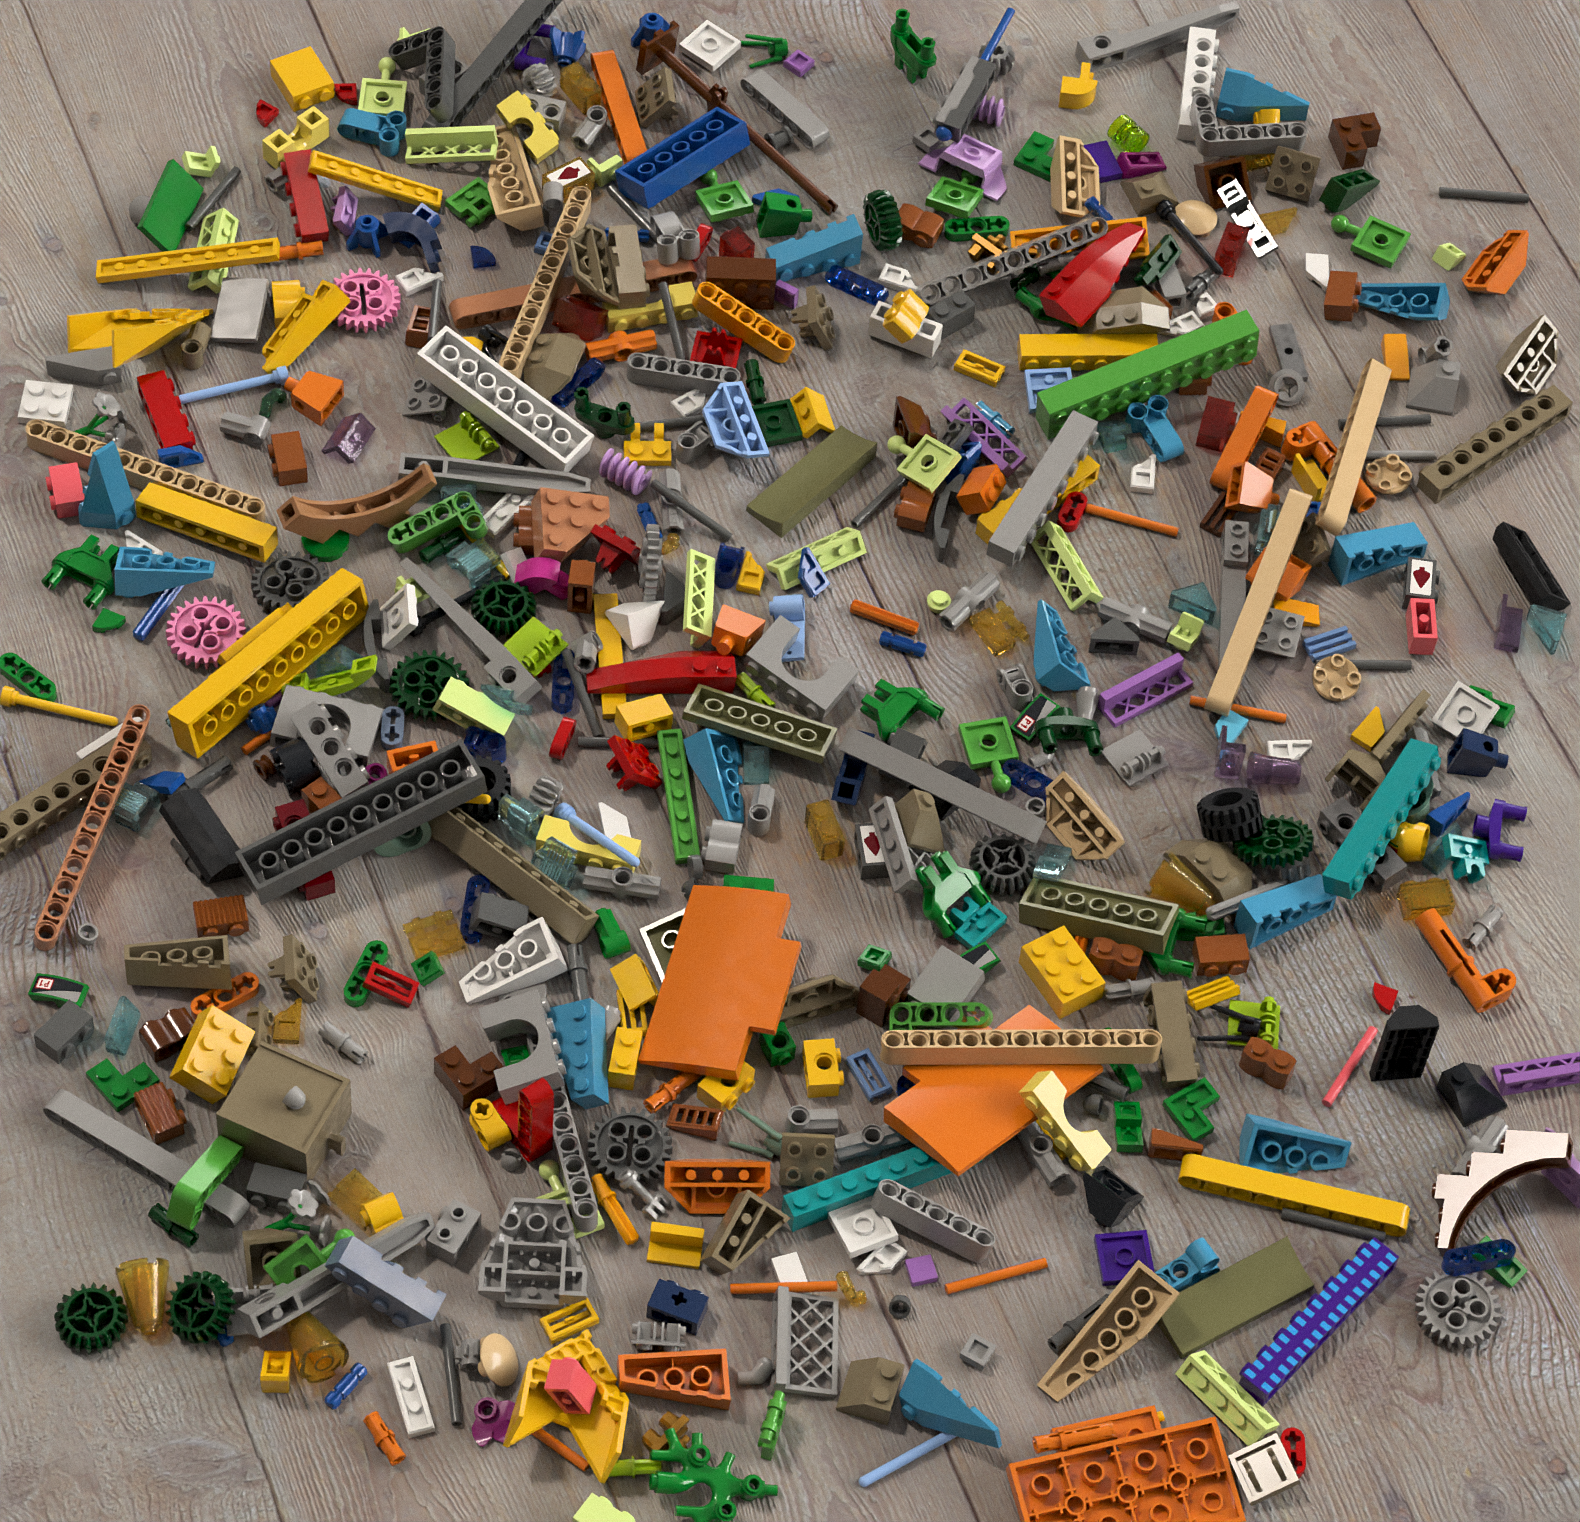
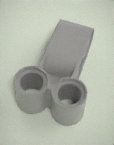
(673, 239)

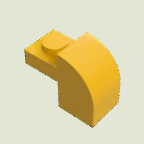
(1078, 92)

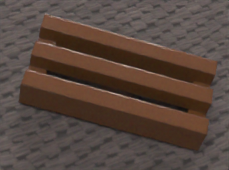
(1203, 524)

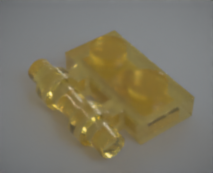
(993, 632)
(441, 941)

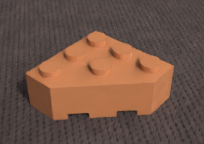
(565, 520)

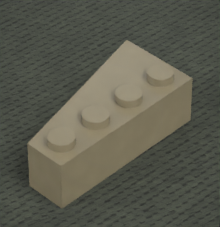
(180, 963)

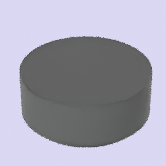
(695, 866)

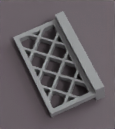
(898, 857)
(781, 1343)

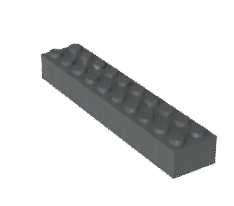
(361, 821)

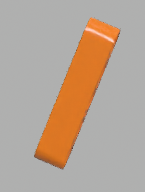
(1245, 434)

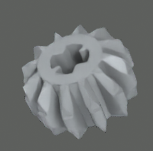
(1002, 56)
(540, 80)
(546, 794)

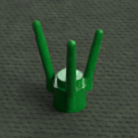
(776, 46)

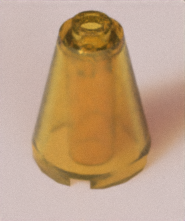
(1179, 885)
(144, 1292)
(315, 1348)

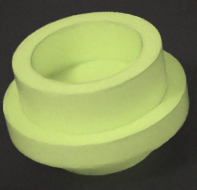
(938, 601)

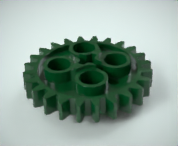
(427, 684)
(1276, 843)

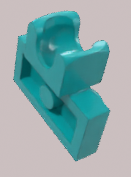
(1469, 856)
(976, 924)

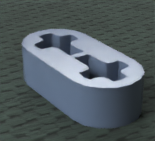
(397, 728)

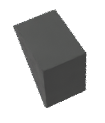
(674, 599)
(1114, 639)

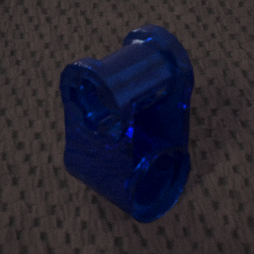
(728, 565)
(484, 742)

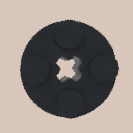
(295, 764)

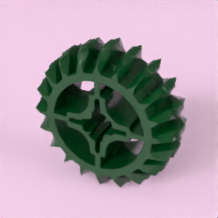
(882, 220)
(507, 601)
(197, 1292)
(111, 1310)

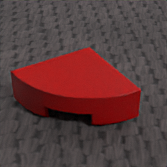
(346, 92)
(266, 113)
(1384, 997)

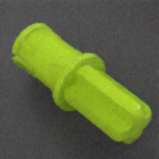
(752, 690)
(633, 1467)

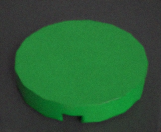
(328, 551)

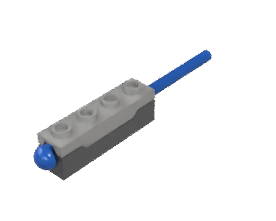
(969, 89)

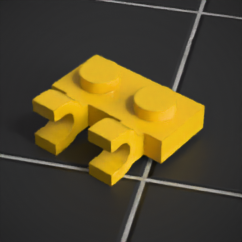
(648, 452)

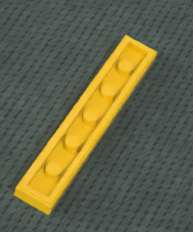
(374, 180)
(611, 650)

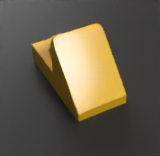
(275, 1371)

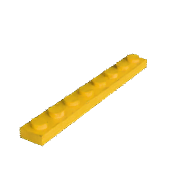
(188, 260)

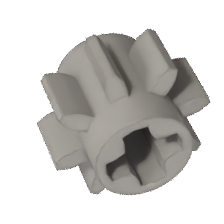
(1296, 872)
(468, 1355)

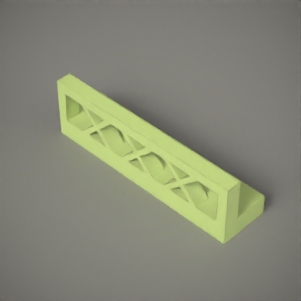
(452, 141)
(221, 232)
(828, 551)
(1072, 563)
(702, 593)
(1226, 1398)

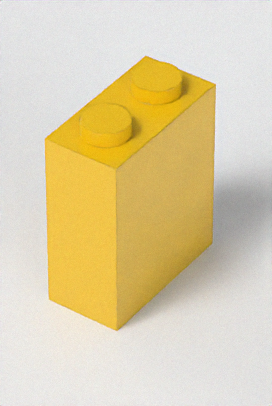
(302, 79)

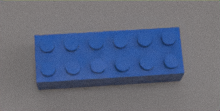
(682, 157)

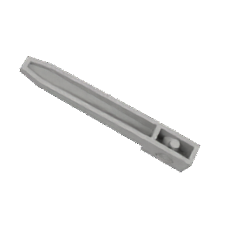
(1113, 49)
(492, 476)
(1232, 580)
(502, 662)
(293, 1299)

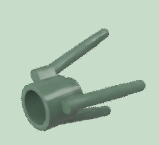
(772, 1141)

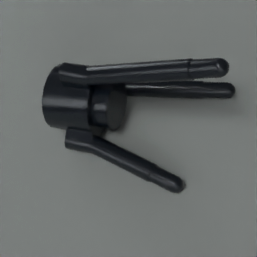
(491, 338)
(1247, 1025)

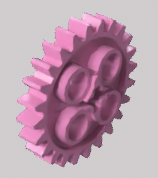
(380, 296)
(186, 624)

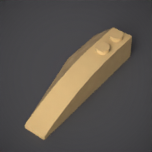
(512, 184)
(1111, 1331)

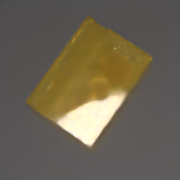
(351, 1193)

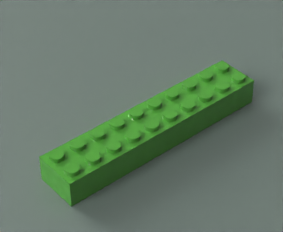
(1150, 372)

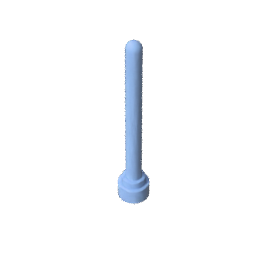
(277, 376)
(567, 812)
(905, 1458)

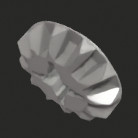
(1290, 377)

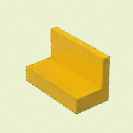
(811, 412)
(1309, 477)
(635, 982)
(675, 1245)

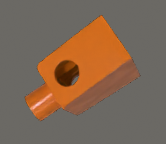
(315, 395)
(1249, 489)
(736, 631)

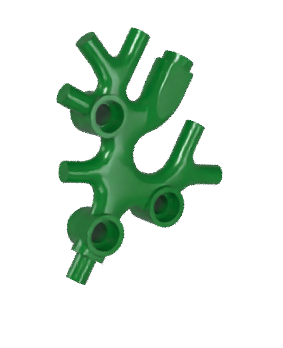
(696, 1470)

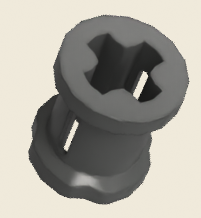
(780, 137)

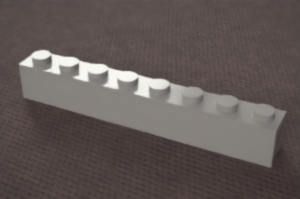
(1042, 489)

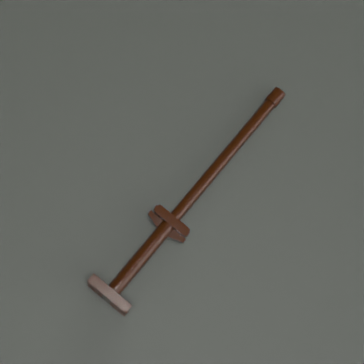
(662, 49)

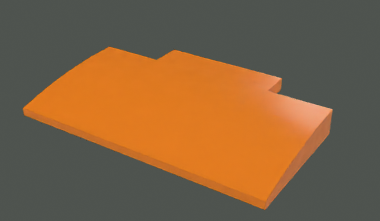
(722, 981)
(973, 1109)
(1152, 1478)

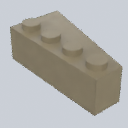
(1170, 1019)

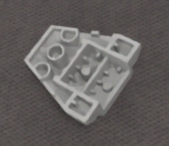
(534, 1258)

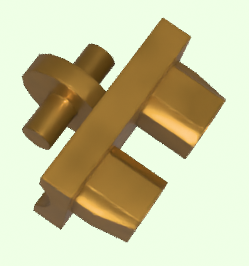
(982, 246)
(653, 1440)

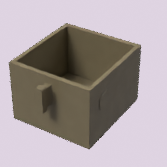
(273, 1131)

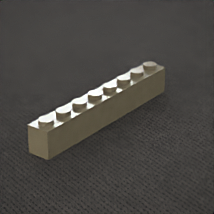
(514, 874)

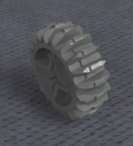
(1000, 855)

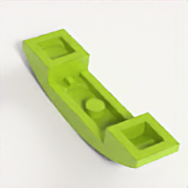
(339, 682)

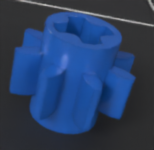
(261, 718)

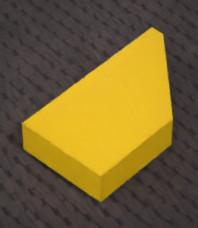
(1369, 731)

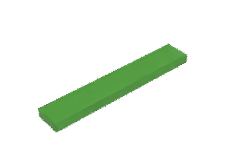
(678, 794)

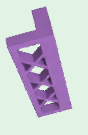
(991, 454)
(1140, 683)
(1539, 1078)

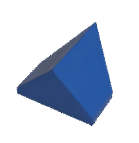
(970, 459)

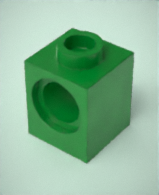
(775, 1055)

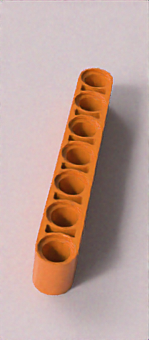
(618, 105)

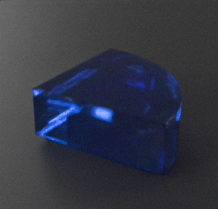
(481, 257)

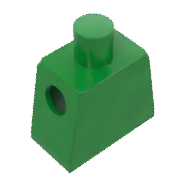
(780, 215)

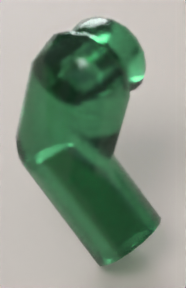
(269, 399)

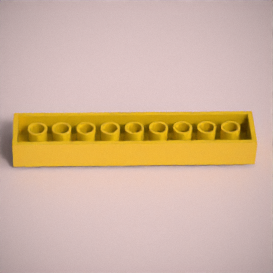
(268, 663)

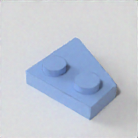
(1041, 379)

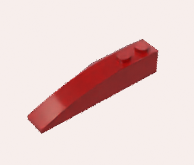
(1089, 277)
(666, 674)

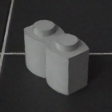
(722, 846)

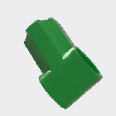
(611, 938)

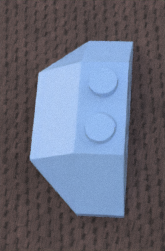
(734, 422)

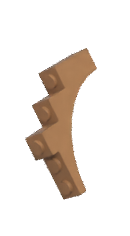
(355, 515)

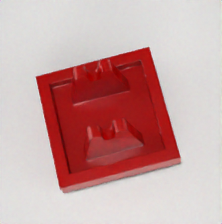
(716, 348)
(614, 549)
(634, 762)

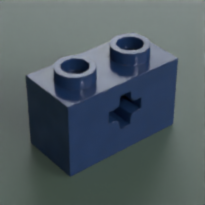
(664, 1308)

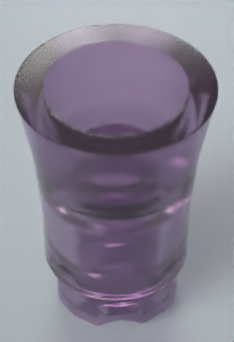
(1272, 770)

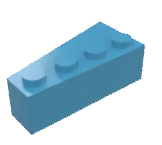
(818, 251)
(1375, 551)
(1282, 909)
(583, 1047)

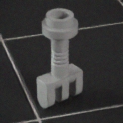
(653, 1202)

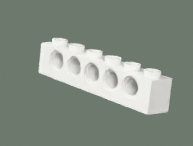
(1197, 74)

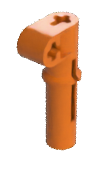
(1318, 444)
(1461, 966)

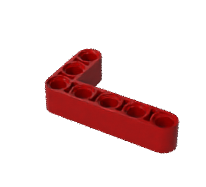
(530, 1119)

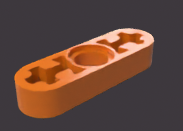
(237, 982)

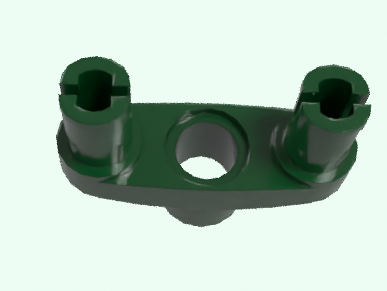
(604, 419)
(1066, 726)

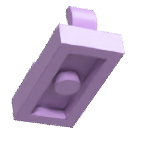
(344, 210)

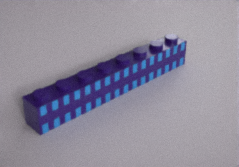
(1318, 1321)

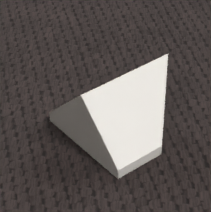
(635, 621)

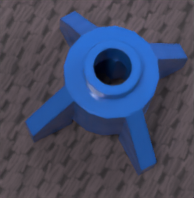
(648, 25)
(567, 46)
(367, 234)

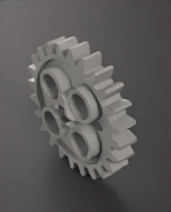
(650, 562)
(1471, 1326)

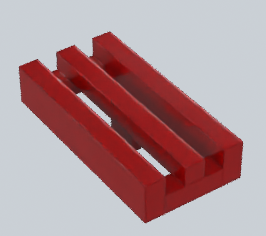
(388, 988)

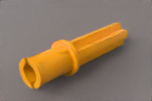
(608, 1200)

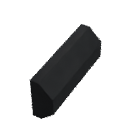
(1529, 567)
(202, 835)
(1405, 1044)

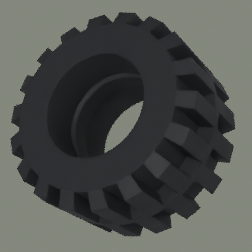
(500, 784)
(1230, 814)

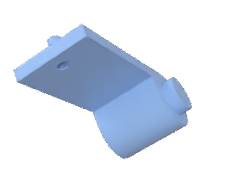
(793, 609)

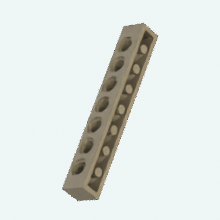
(1494, 444)
(48, 797)

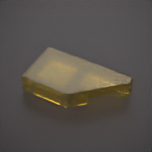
(1278, 221)
(288, 1024)

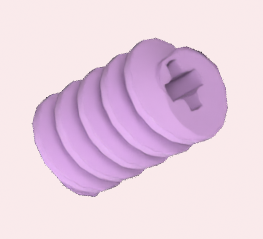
(991, 111)
(623, 473)

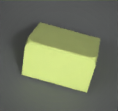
(1448, 256)

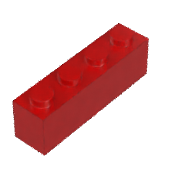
(305, 197)
(164, 410)

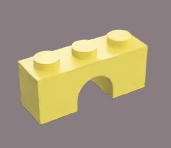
(517, 110)
(310, 130)

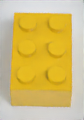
(1061, 972)
(212, 1054)

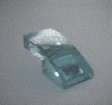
(503, 698)
(1052, 863)

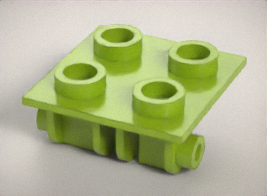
(467, 439)
(536, 646)
(1267, 1011)

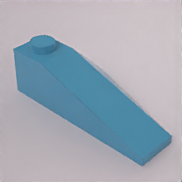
(1244, 95)
(108, 495)
(1054, 654)
(1288, 1148)
(938, 1408)

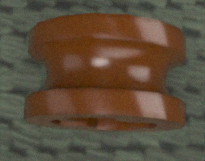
(264, 767)

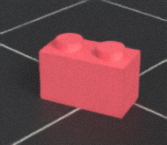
(66, 489)
(1421, 626)
(570, 1386)

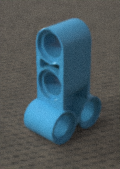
(374, 129)
(1155, 427)
(1197, 1262)

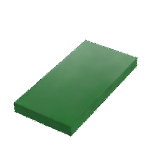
(170, 207)

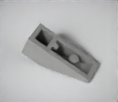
(85, 366)

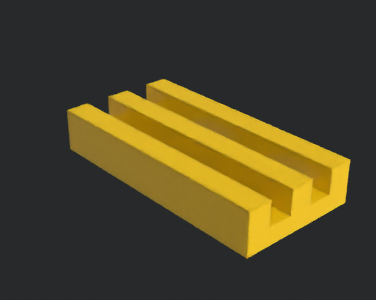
(977, 370)
(1212, 993)
(632, 1015)
(571, 1330)

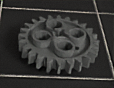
(287, 580)
(604, 1144)

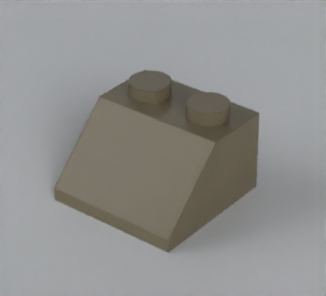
(871, 1389)

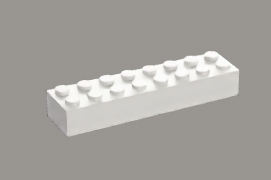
(503, 401)

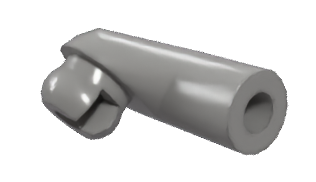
(1040, 759)
(757, 1375)

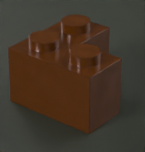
(1352, 138)
(880, 993)
(466, 1080)

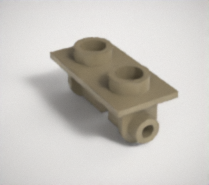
(260, 1021)

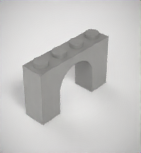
(1169, 286)
(814, 696)
(359, 719)
(524, 1015)

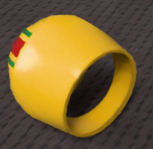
(1411, 841)

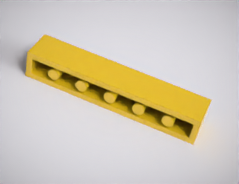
(1079, 350)
(1085, 476)
(207, 522)

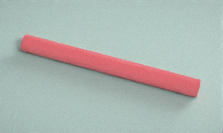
(1349, 1066)

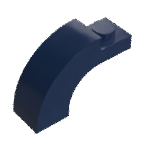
(412, 228)
(850, 779)

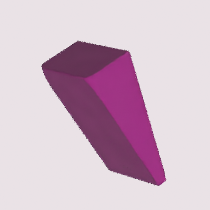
(1140, 163)

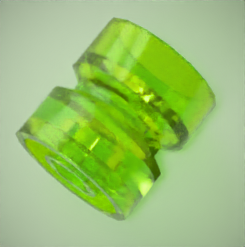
(1127, 134)

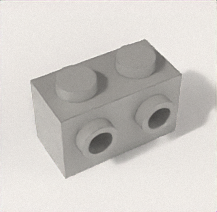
(453, 1232)

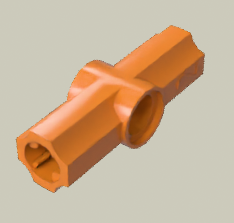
(621, 345)

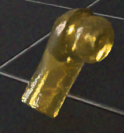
(671, 544)
(847, 1288)

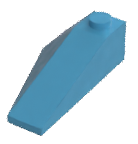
(1407, 300)
(144, 573)
(716, 763)

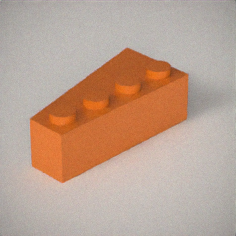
(678, 1376)

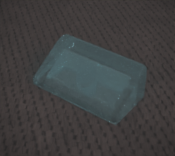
(1434, 857)
(122, 1027)

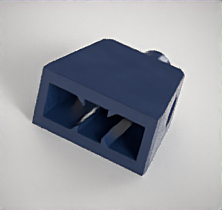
(1474, 754)

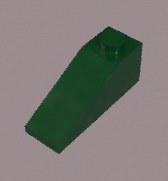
(1347, 189)

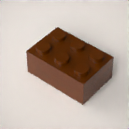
(745, 279)

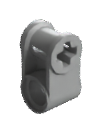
(693, 443)
(1016, 686)

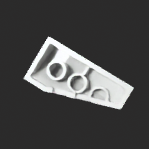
(523, 961)

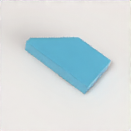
(1235, 725)

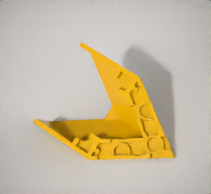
(129, 330)
(596, 1433)

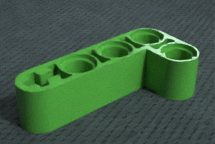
(438, 527)
(941, 1013)
(202, 1181)

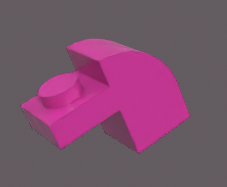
(542, 574)

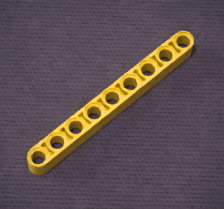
(1292, 1193)

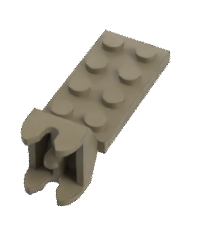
(1364, 770)

